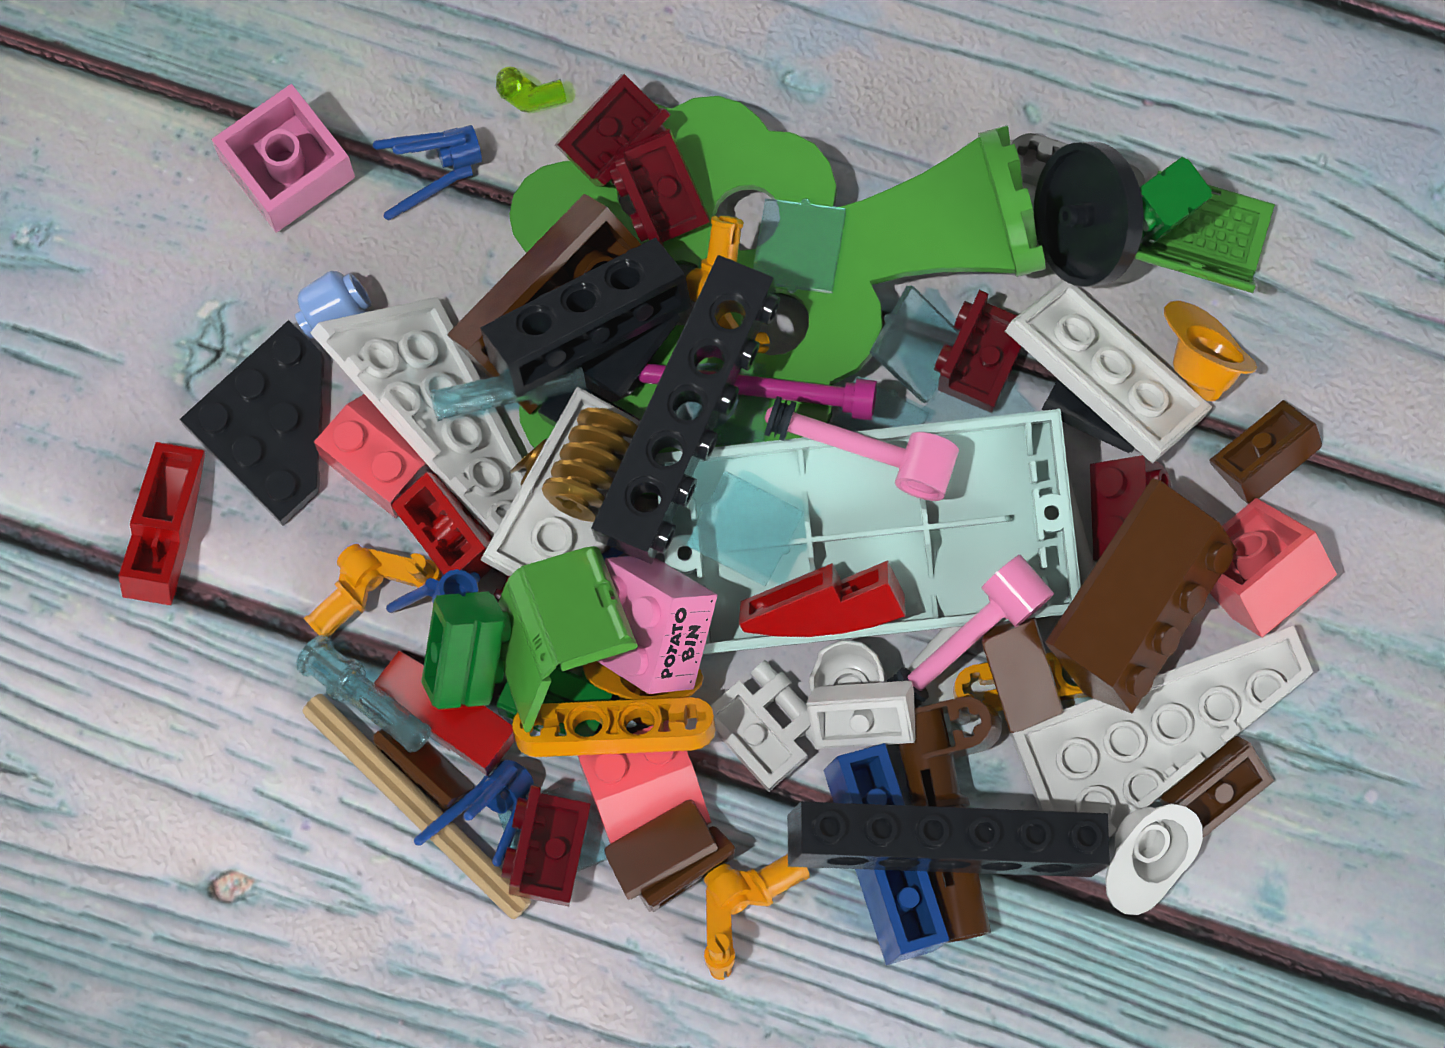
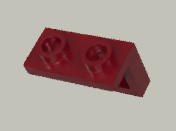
(613, 122)
(659, 188)
(981, 356)
(1114, 492)
(547, 847)

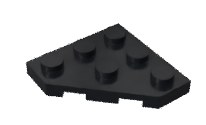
(266, 422)

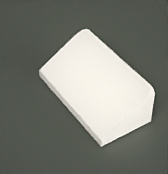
(862, 714)

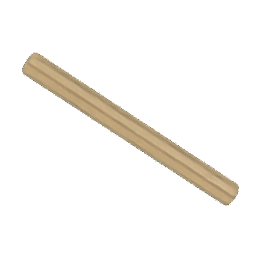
(413, 803)

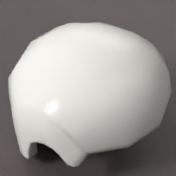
(846, 664)

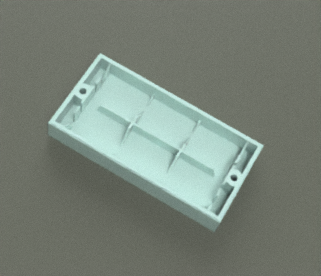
(860, 518)

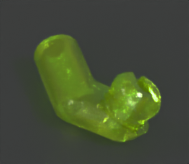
(525, 94)

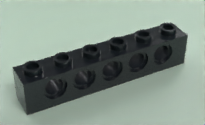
(726, 290)
(947, 839)

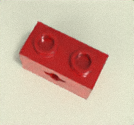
(443, 526)

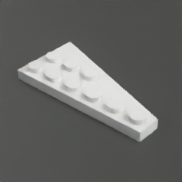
(396, 362)
(1123, 761)

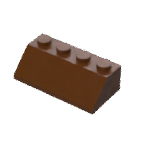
(575, 244)
(1141, 597)

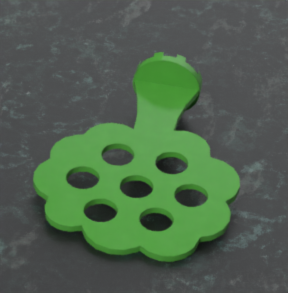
(948, 219)

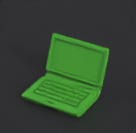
(1217, 241)
(560, 617)

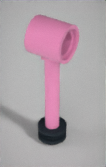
(923, 465)
(1013, 594)

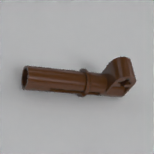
(935, 783)

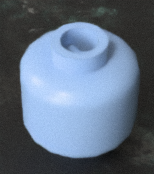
(330, 298)

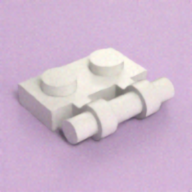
(754, 734)

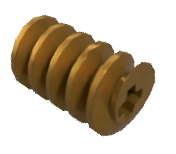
(586, 461)

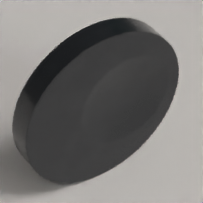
(1088, 213)

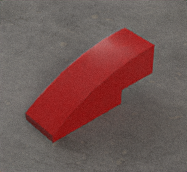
(162, 524)
(825, 604)
(468, 731)

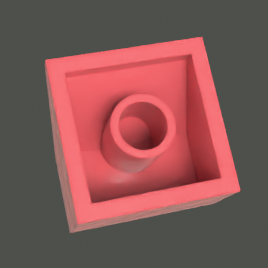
(370, 453)
(1273, 568)
(640, 786)

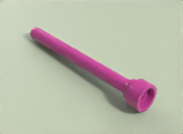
(854, 398)

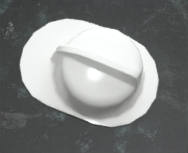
(1150, 855)

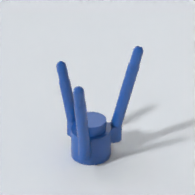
(454, 147)
(450, 583)
(496, 792)

